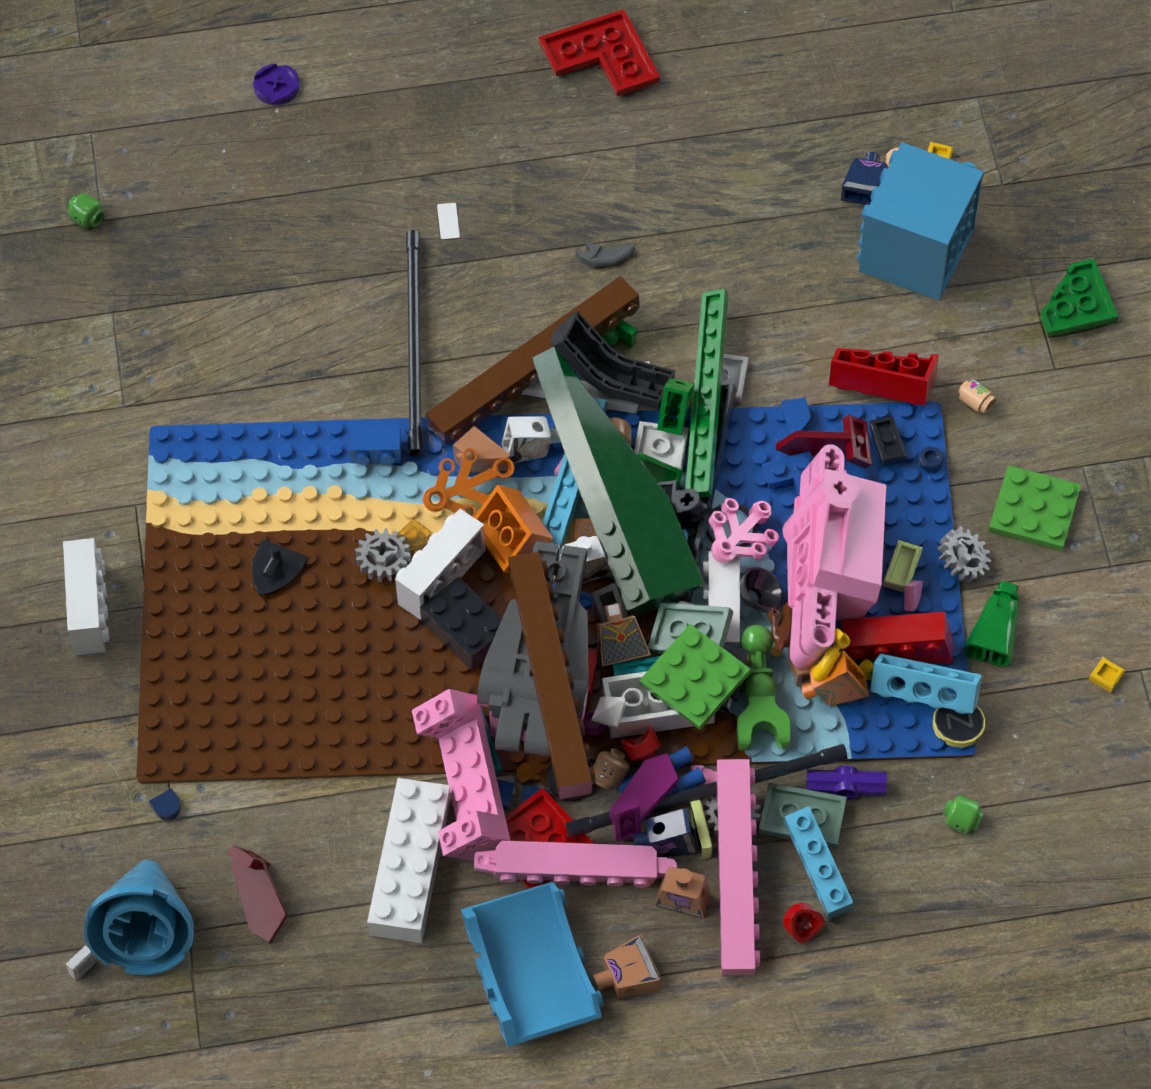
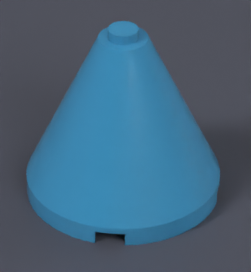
(140, 923)

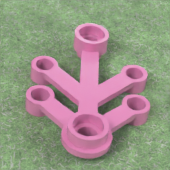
(725, 549)

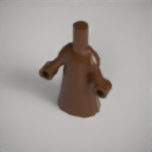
(780, 631)

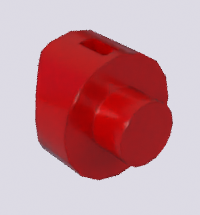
(643, 746)
(803, 922)

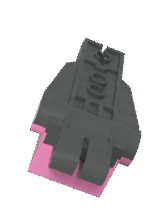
(506, 675)

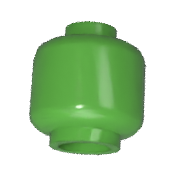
(85, 210)
(963, 814)

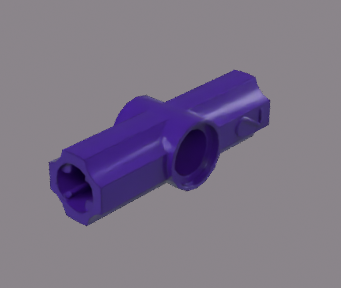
(847, 782)

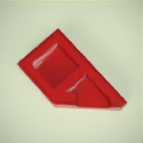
(592, 659)

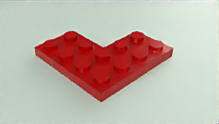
(605, 41)

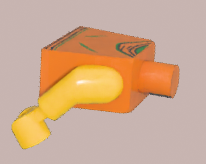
(837, 676)

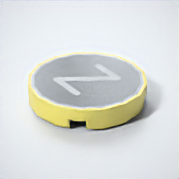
(958, 728)

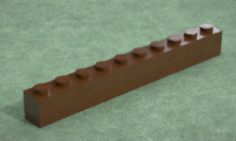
(517, 370)
(550, 675)

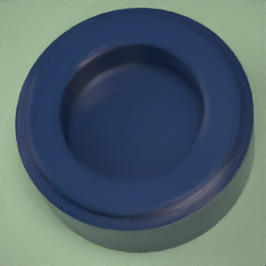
(931, 459)

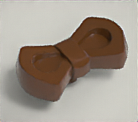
(526, 773)

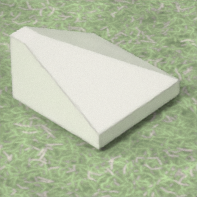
(609, 711)

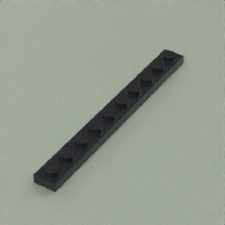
(697, 531)

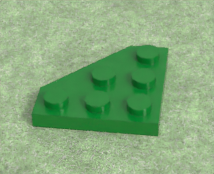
(1078, 301)

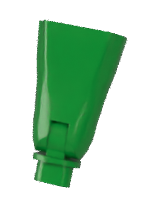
(996, 627)

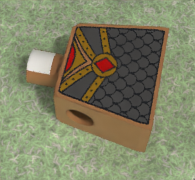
(619, 638)

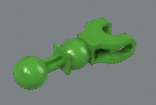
(761, 692)

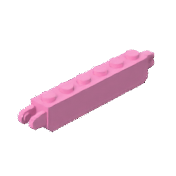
(573, 863)

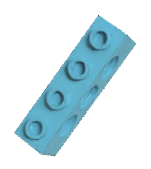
(937, 677)
(818, 863)

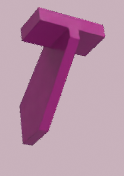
(642, 795)

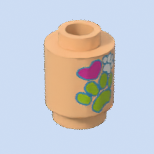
(976, 396)

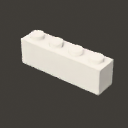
(724, 591)

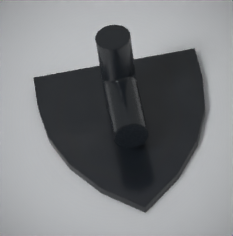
(275, 567)

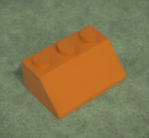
(510, 525)

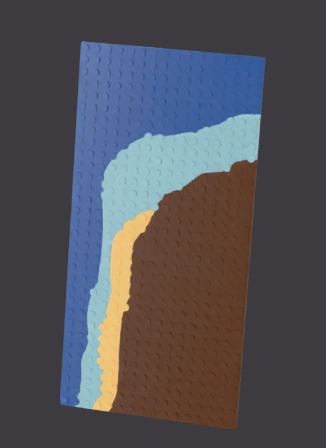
(334, 666)

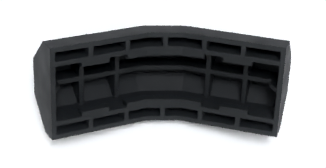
(607, 368)

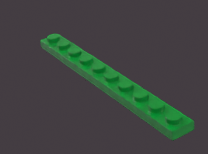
(707, 392)

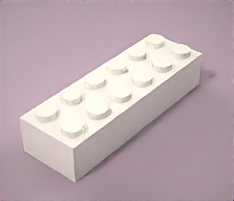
(409, 861)

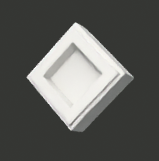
(80, 963)

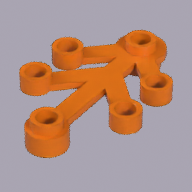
(463, 485)

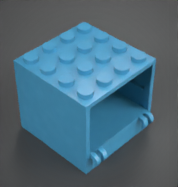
(919, 220)

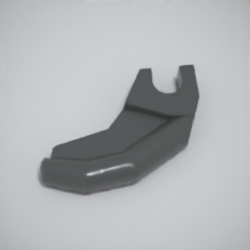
(604, 257)

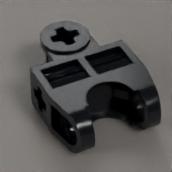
(685, 502)

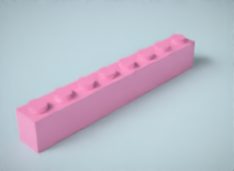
(735, 867)

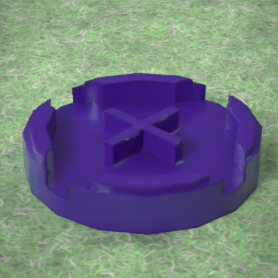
(276, 84)

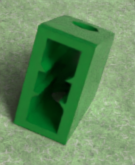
(675, 401)

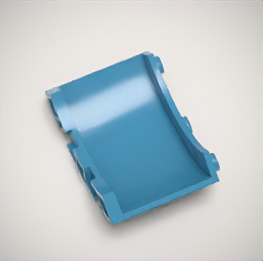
(531, 964)

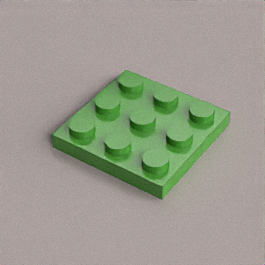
(1034, 508)
(695, 676)

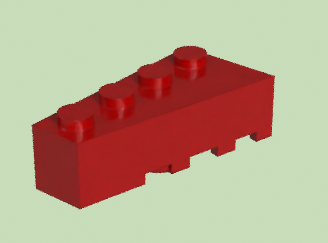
(884, 375)
(911, 637)

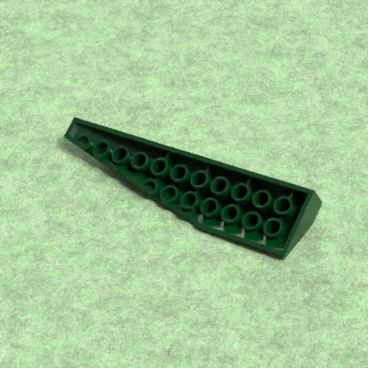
(620, 494)

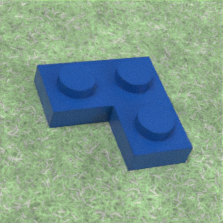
(786, 470)

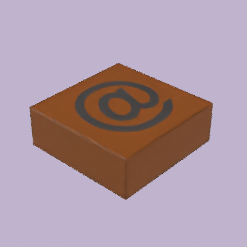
(584, 527)

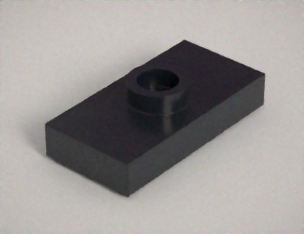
(887, 441)

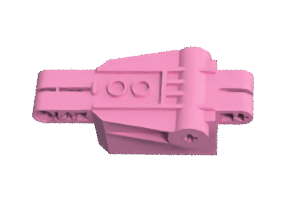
(832, 553)

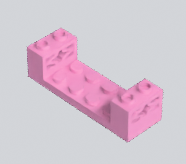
(470, 772)

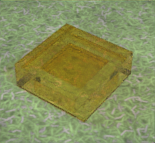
(415, 534)

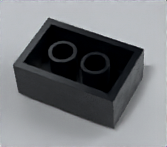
(461, 622)

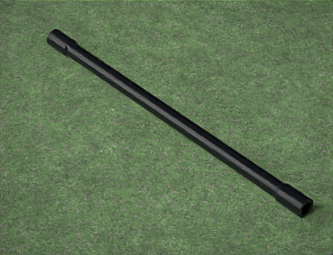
(415, 436)
(823, 757)

